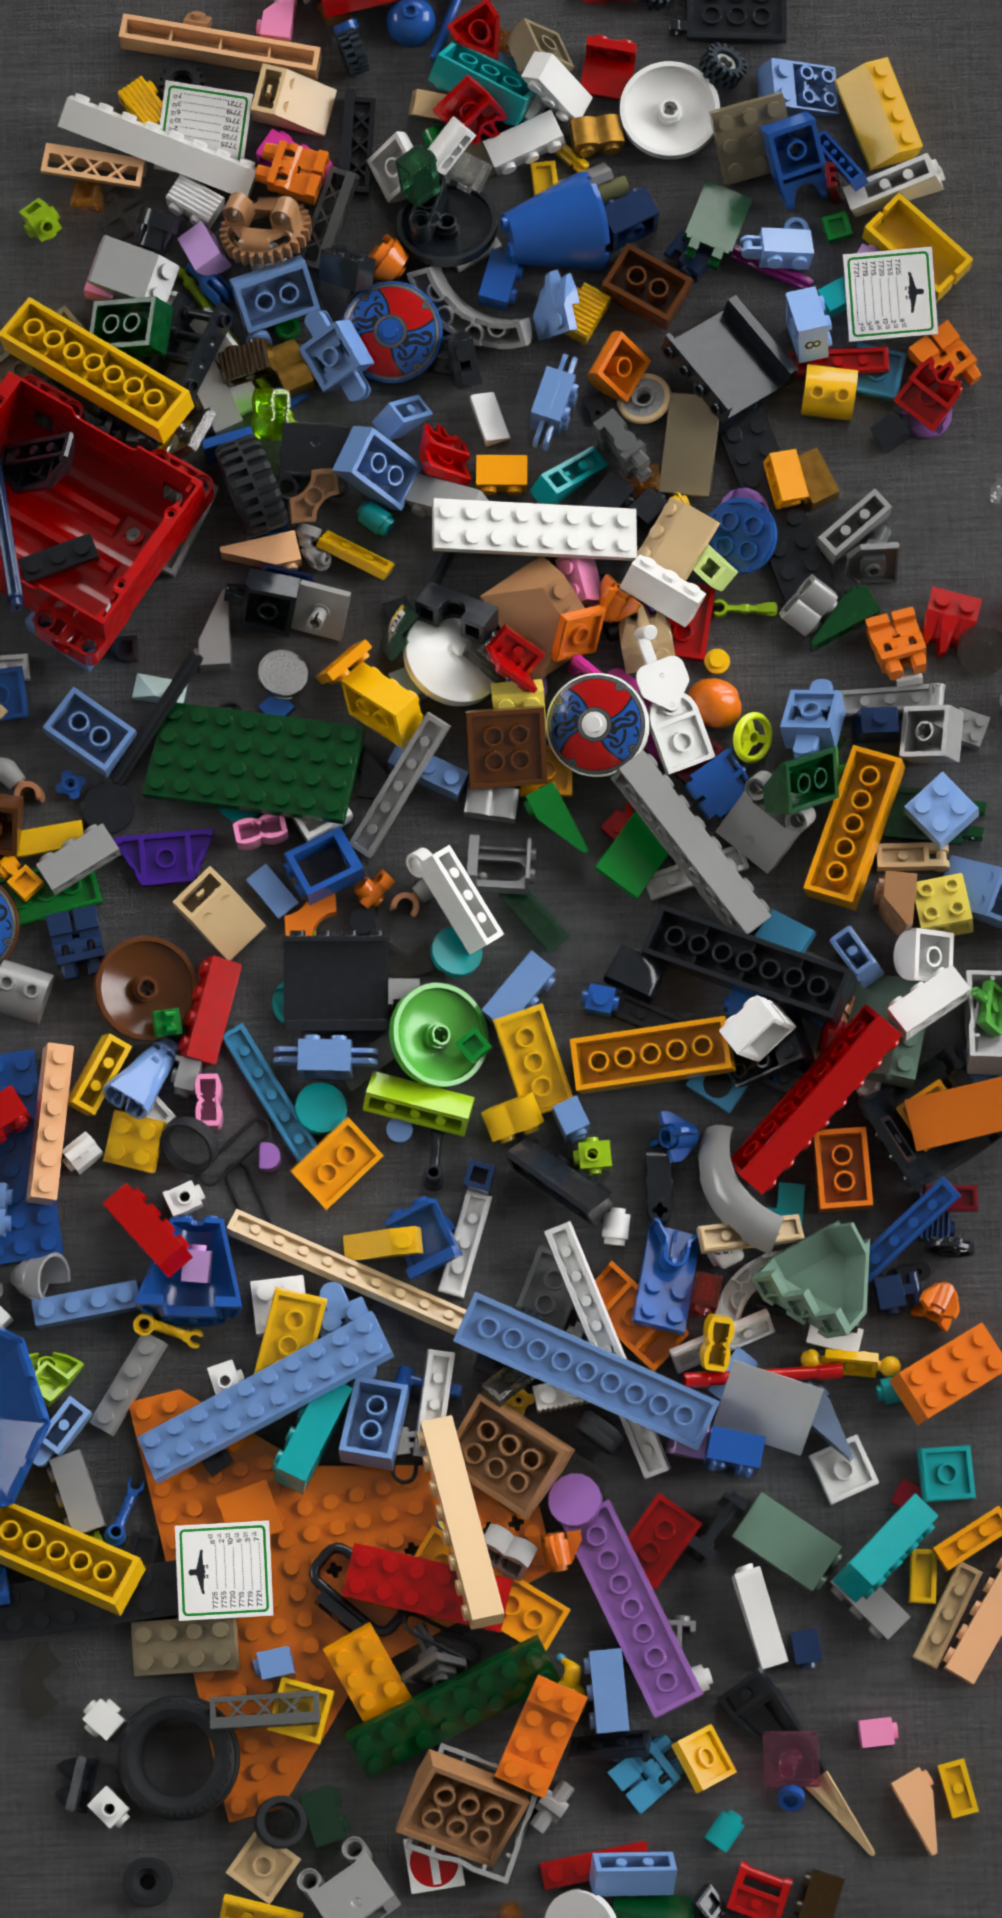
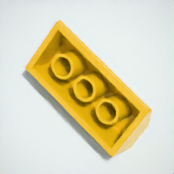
(879, 114)

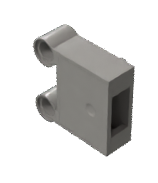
(762, 834)
(355, 1891)

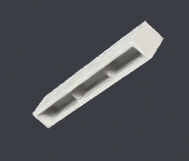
(157, 146)

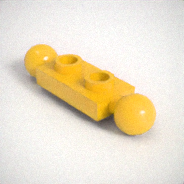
(853, 1362)

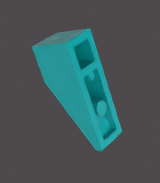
(568, 477)

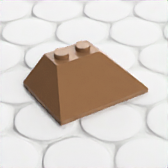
(532, 605)

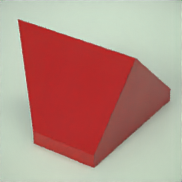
(478, 29)

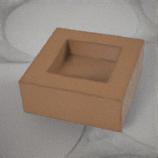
(198, 19)

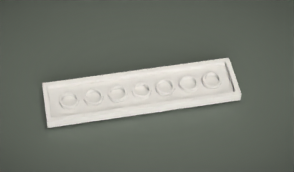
(534, 529)

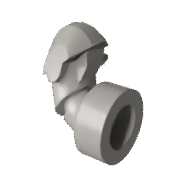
(316, 557)

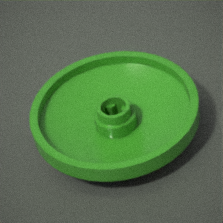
(426, 1031)

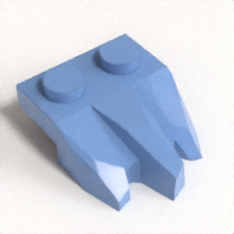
(554, 306)

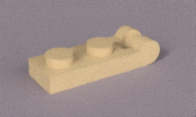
(911, 857)

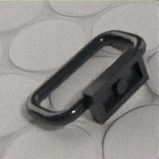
(336, 1605)

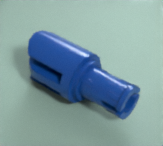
(212, 286)

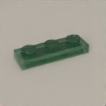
(536, 919)

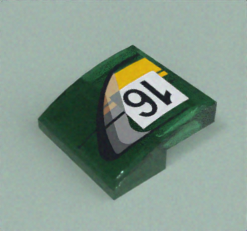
(392, 640)

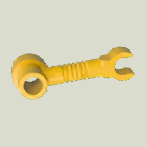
(146, 1329)

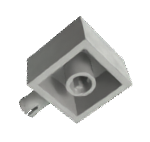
(932, 731)

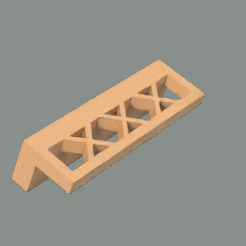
(93, 160)

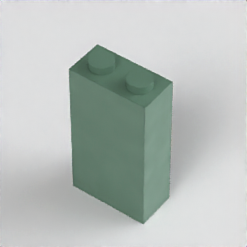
(787, 1543)

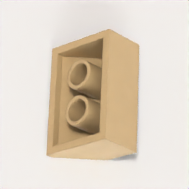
(678, 538)

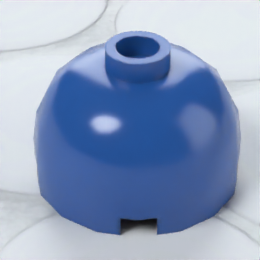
(410, 22)

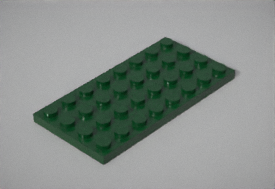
(255, 762)

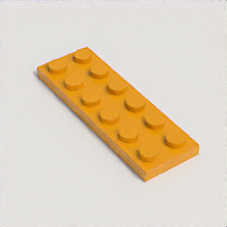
(527, 1610)

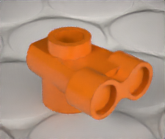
(371, 892)

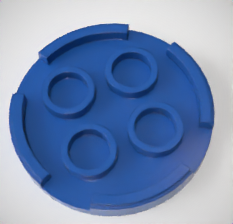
(745, 534)

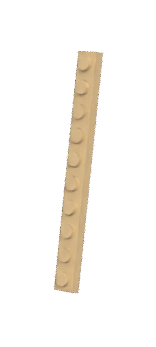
(345, 1271)

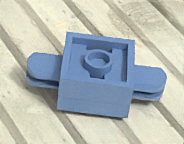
(328, 363)
(552, 402)
(813, 718)
(325, 1057)
(341, 1312)

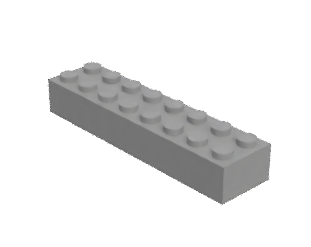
(690, 844)

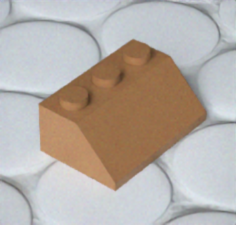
(896, 900)

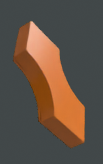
(311, 916)

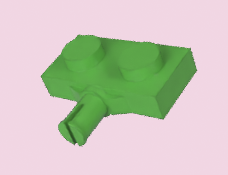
(990, 1007)

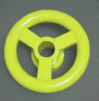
(746, 737)

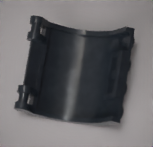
(880, 1109)

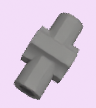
(552, 1806)

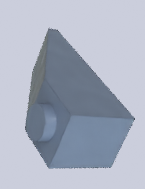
(828, 1426)

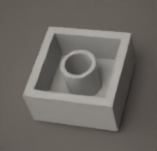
(973, 729)

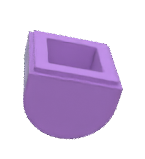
(269, 1158)

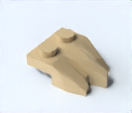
(661, 644)

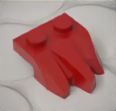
(472, 107)
(929, 393)
(444, 455)
(948, 618)

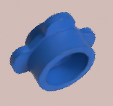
(74, 791)

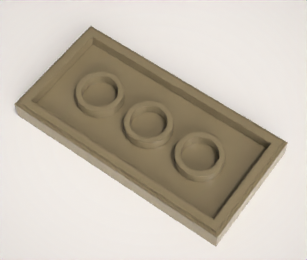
(688, 447)

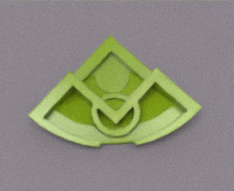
(54, 1374)

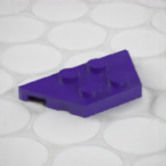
(166, 856)

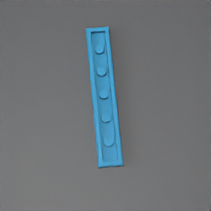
(268, 1091)

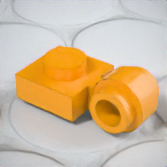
(23, 881)

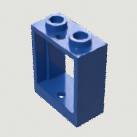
(333, 884)

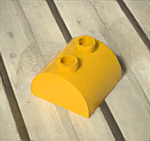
(829, 392)

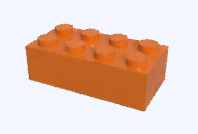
(948, 1374)

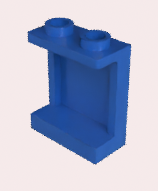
(437, 1238)

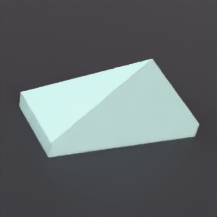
(151, 688)

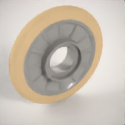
(654, 408)

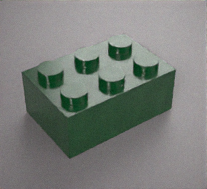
(133, 325)

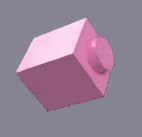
(877, 1732)

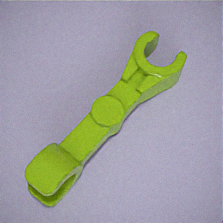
(767, 609)

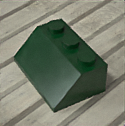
(802, 783)
(653, 1906)

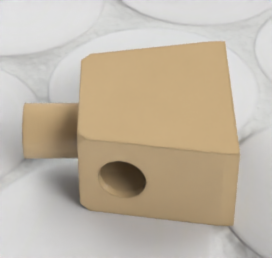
(423, 102)

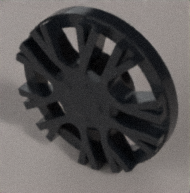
(949, 1248)

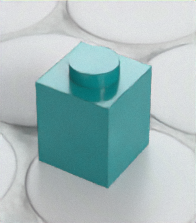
(834, 297)

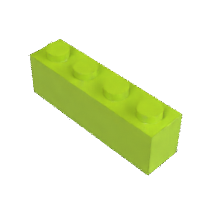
(418, 1103)

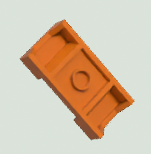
(619, 1296)
(540, 1736)

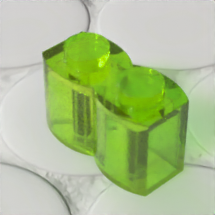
(269, 410)

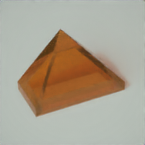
(88, 196)

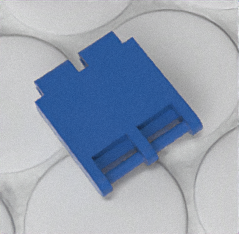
(718, 784)

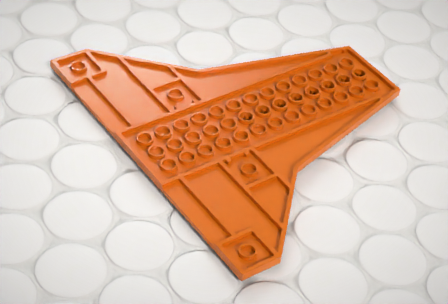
(336, 1507)

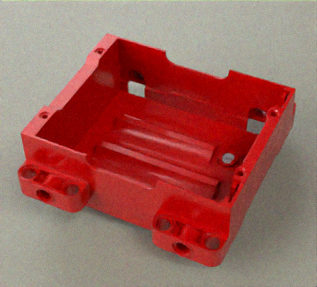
(106, 493)

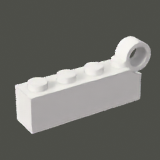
(456, 896)

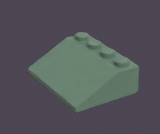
(900, 1064)

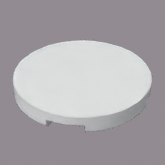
(579, 1904)

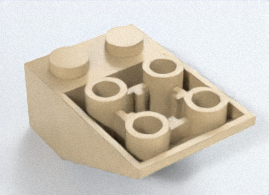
(292, 101)
(218, 913)

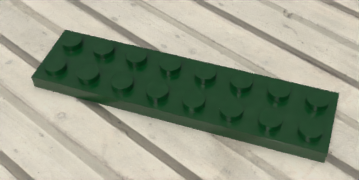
(450, 1707)

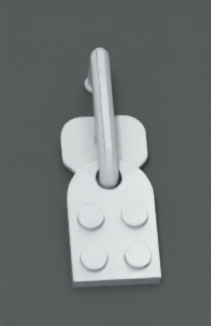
(678, 734)

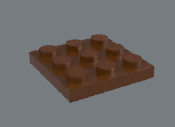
(506, 747)

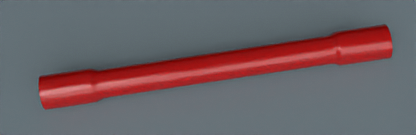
(818, 1372)

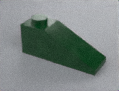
(847, 616)

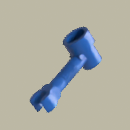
(406, 1377)
(122, 1516)

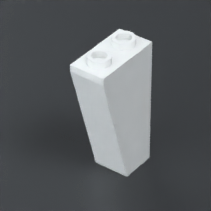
(911, 179)
(759, 1616)

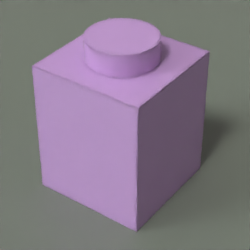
(199, 1267)

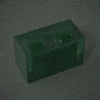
(418, 175)
(324, 1815)

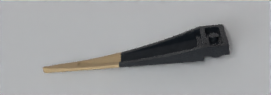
(762, 1707)

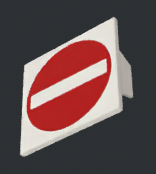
(430, 1873)

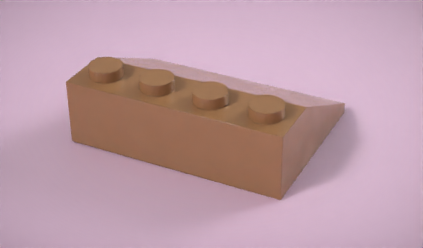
(510, 1455)
(461, 1809)

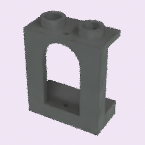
(519, 856)

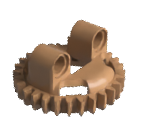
(253, 246)

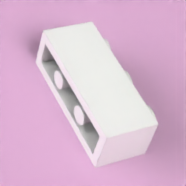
(556, 86)
(524, 143)
(662, 590)
(928, 1001)

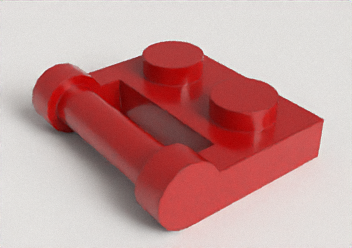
(753, 1901)

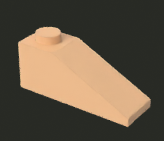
(275, 549)
(917, 1800)

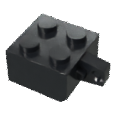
(265, 601)

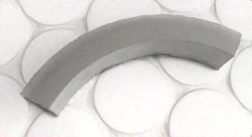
(461, 317)
(728, 1196)

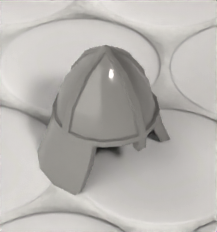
(36, 1274)

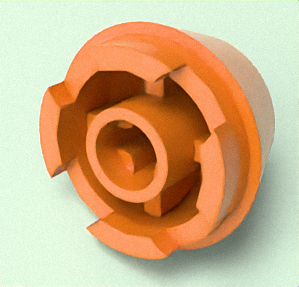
(389, 259)

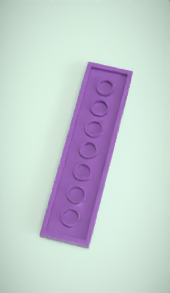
(635, 1614)

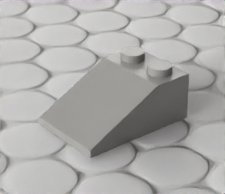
(131, 271)

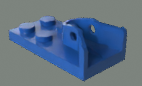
(666, 1279)

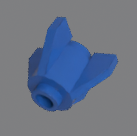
(676, 1136)

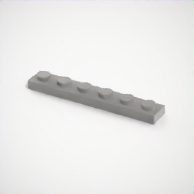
(399, 784)

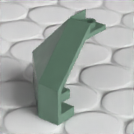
(820, 1279)

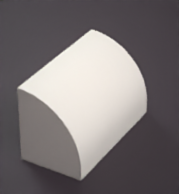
(451, 144)

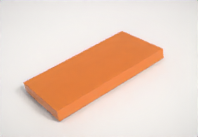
(956, 1114)

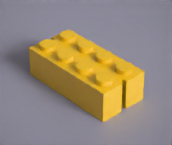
(909, 228)

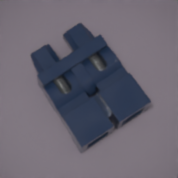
(80, 948)

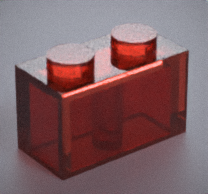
(705, 1294)

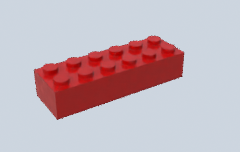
(410, 1584)

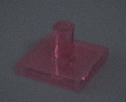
(791, 1758)

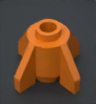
(616, 601)
(938, 1304)
(556, 1549)

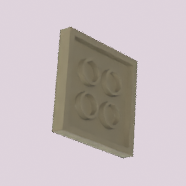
(739, 136)

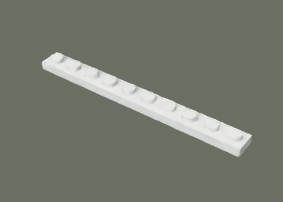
(601, 1333)

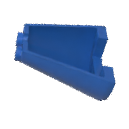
(560, 227)
(194, 1302)

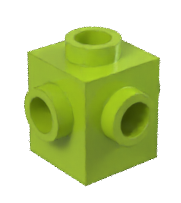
(40, 220)
(593, 1146)

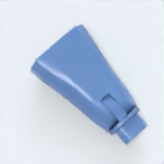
(142, 1079)

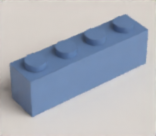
(85, 1304)

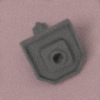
(874, 560)
(434, 1663)

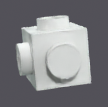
(224, 1376)

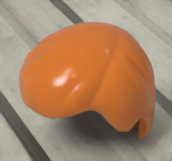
(716, 702)

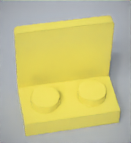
(944, 905)

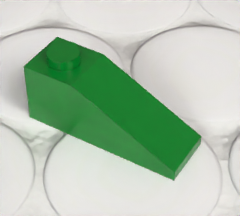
(552, 811)

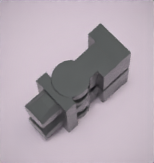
(631, 454)

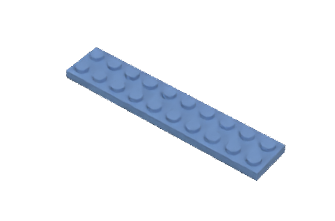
(586, 1371)
(265, 1397)

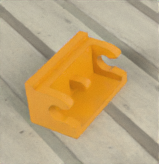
(785, 478)

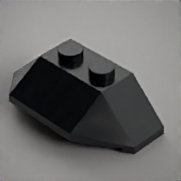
(37, 462)

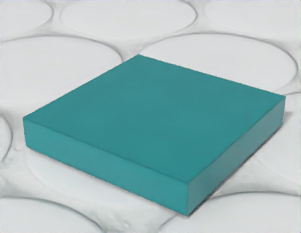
(946, 1473)

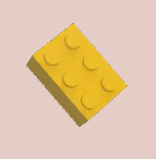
(382, 704)

